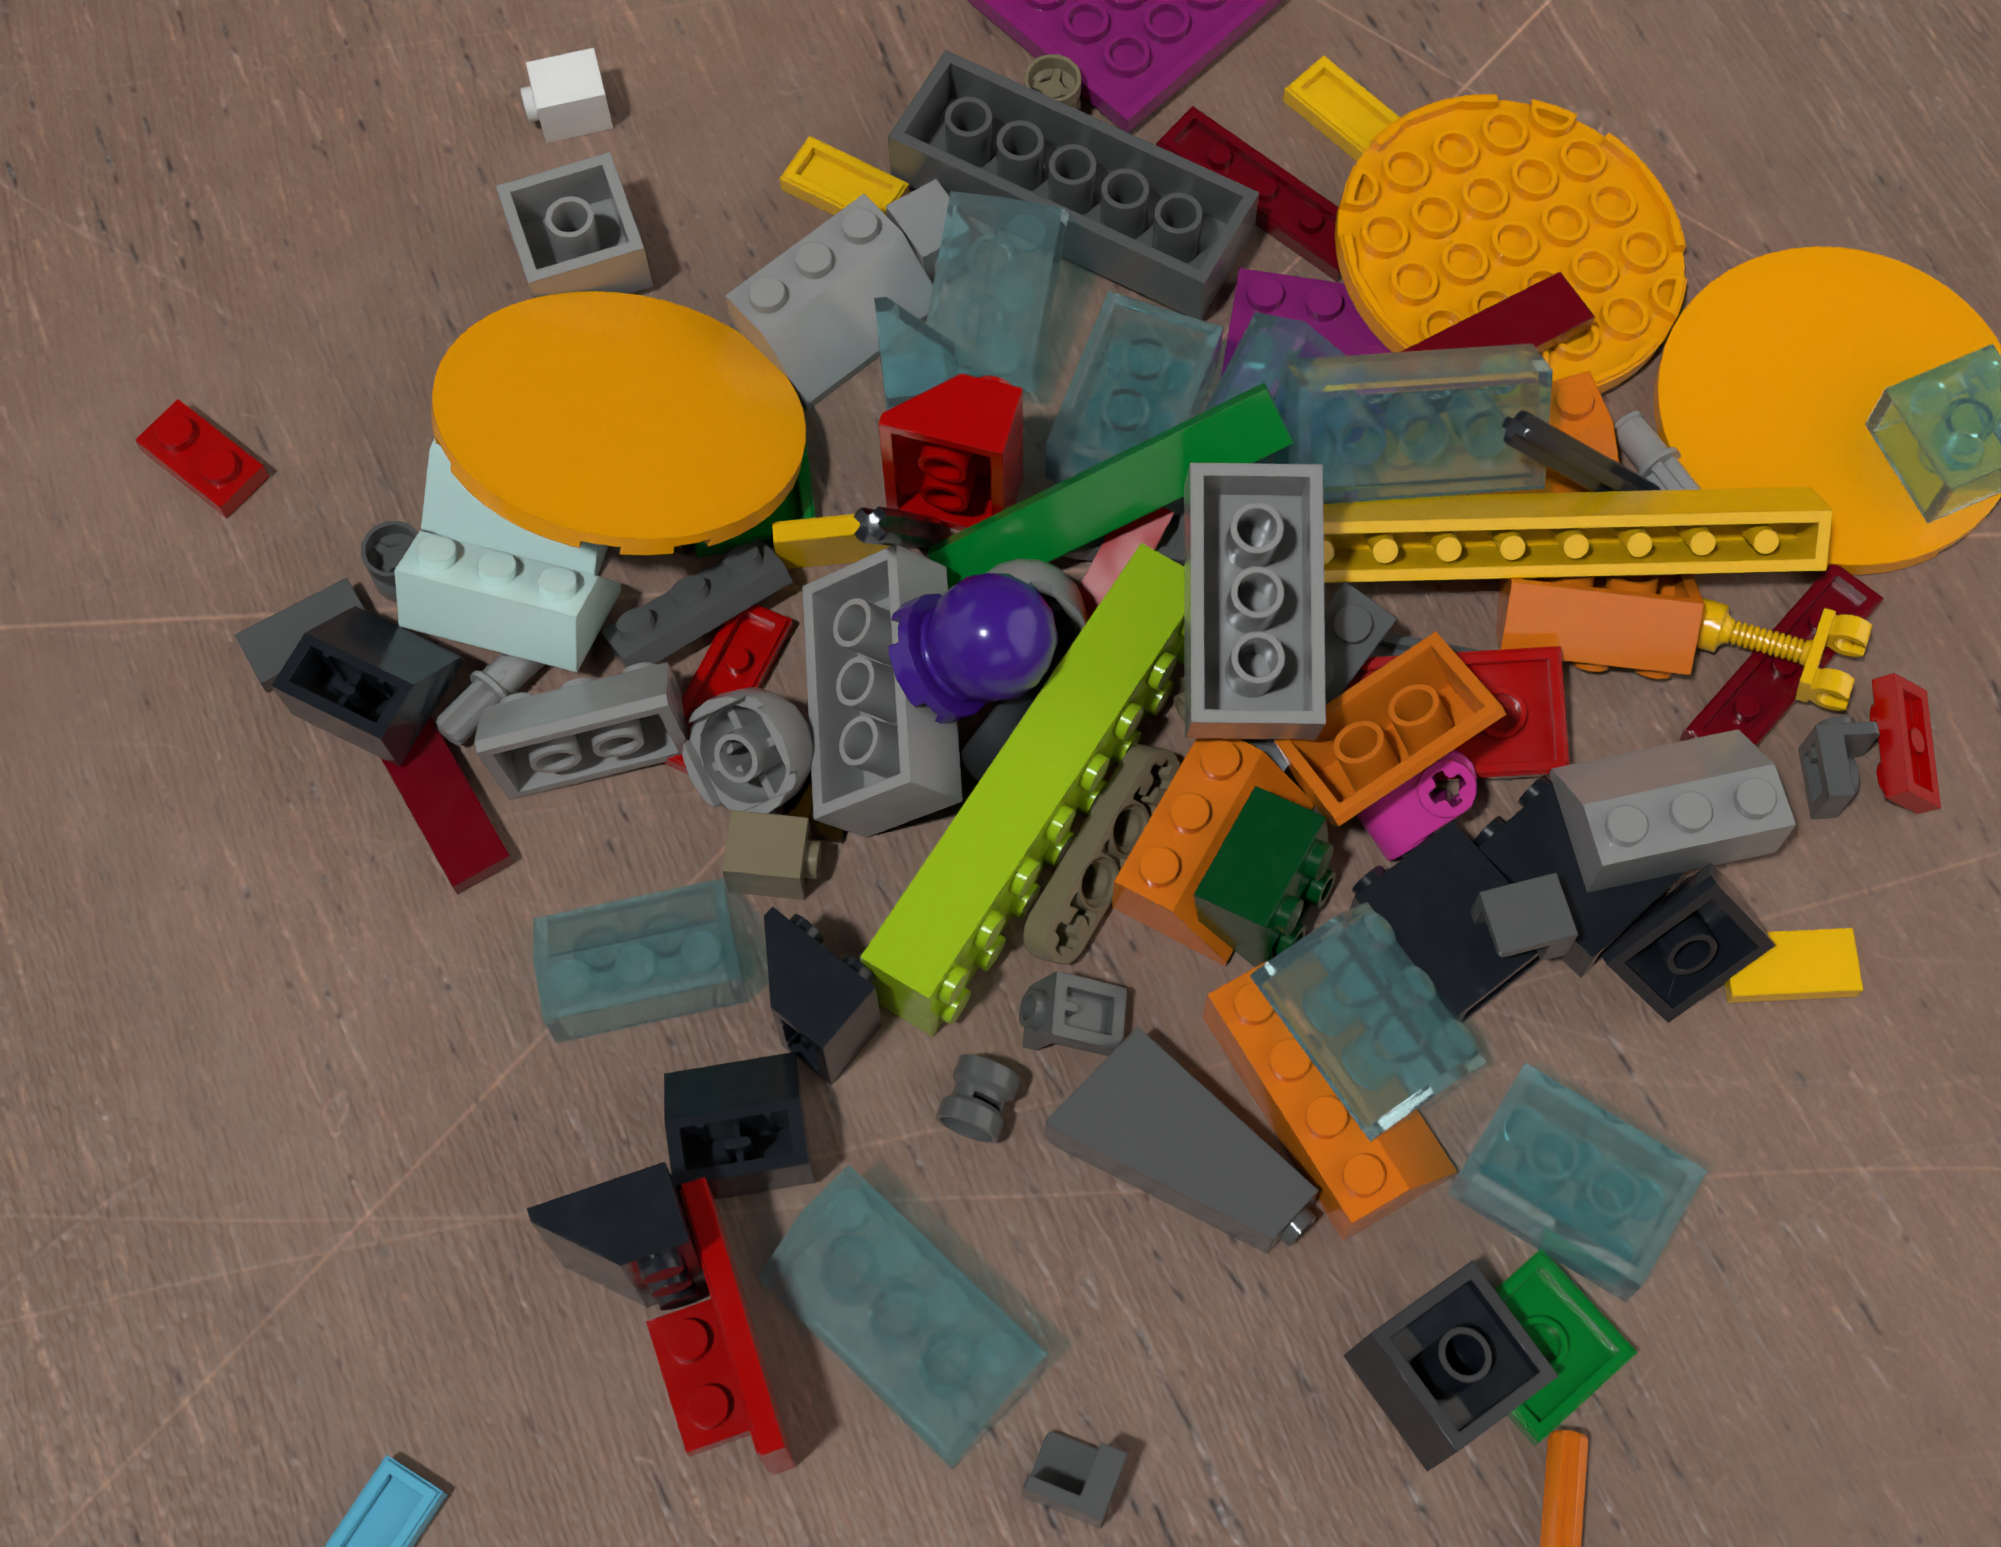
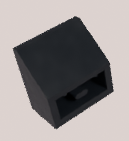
(366, 682)
(818, 1001)
(738, 1126)

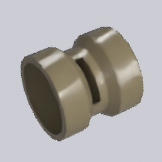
(1056, 78)

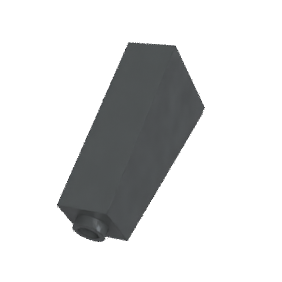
(1181, 1144)

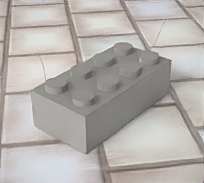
(1254, 601)
(872, 749)

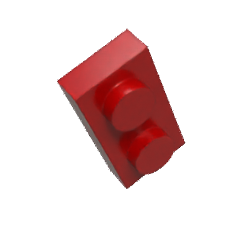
(202, 458)
(1905, 744)
(698, 1377)

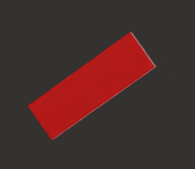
(736, 660)

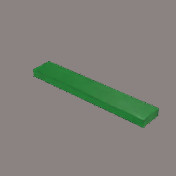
(1117, 488)

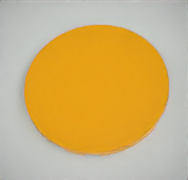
(1494, 198)
(1782, 372)
(617, 422)

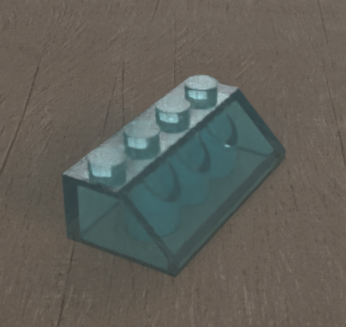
(1416, 421)
(902, 1317)

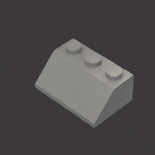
(816, 300)
(583, 730)
(1672, 809)

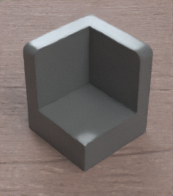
(1527, 917)
(1075, 1478)

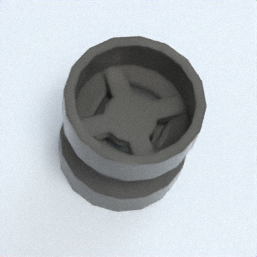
(383, 551)
(978, 1098)

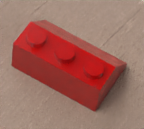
(955, 450)

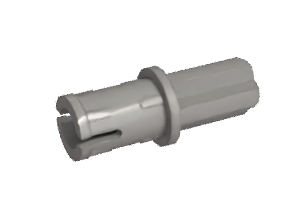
(1651, 454)
(488, 688)

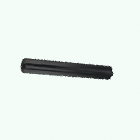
(1570, 456)
(898, 527)

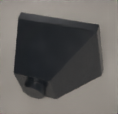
(1688, 944)

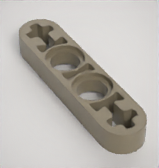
(1136, 787)

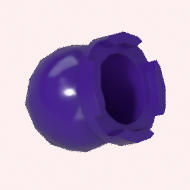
(972, 644)

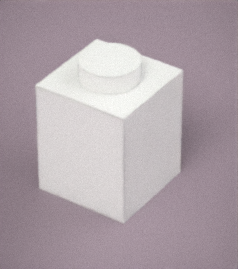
(566, 95)

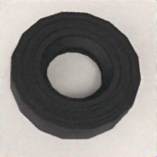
(994, 732)

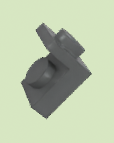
(1829, 764)
(1073, 1014)

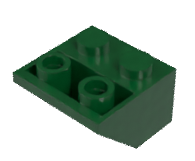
(1266, 877)

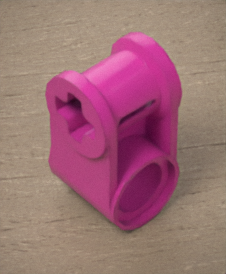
(1415, 810)

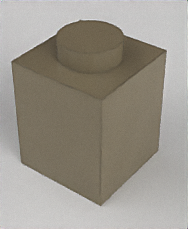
(770, 855)

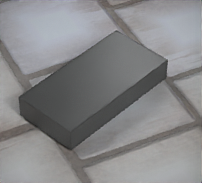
(274, 638)

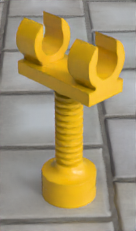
(1824, 686)

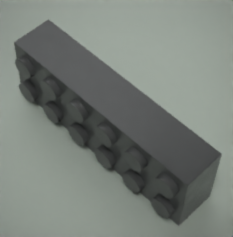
(1130, 204)

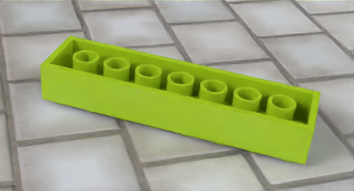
(1031, 797)

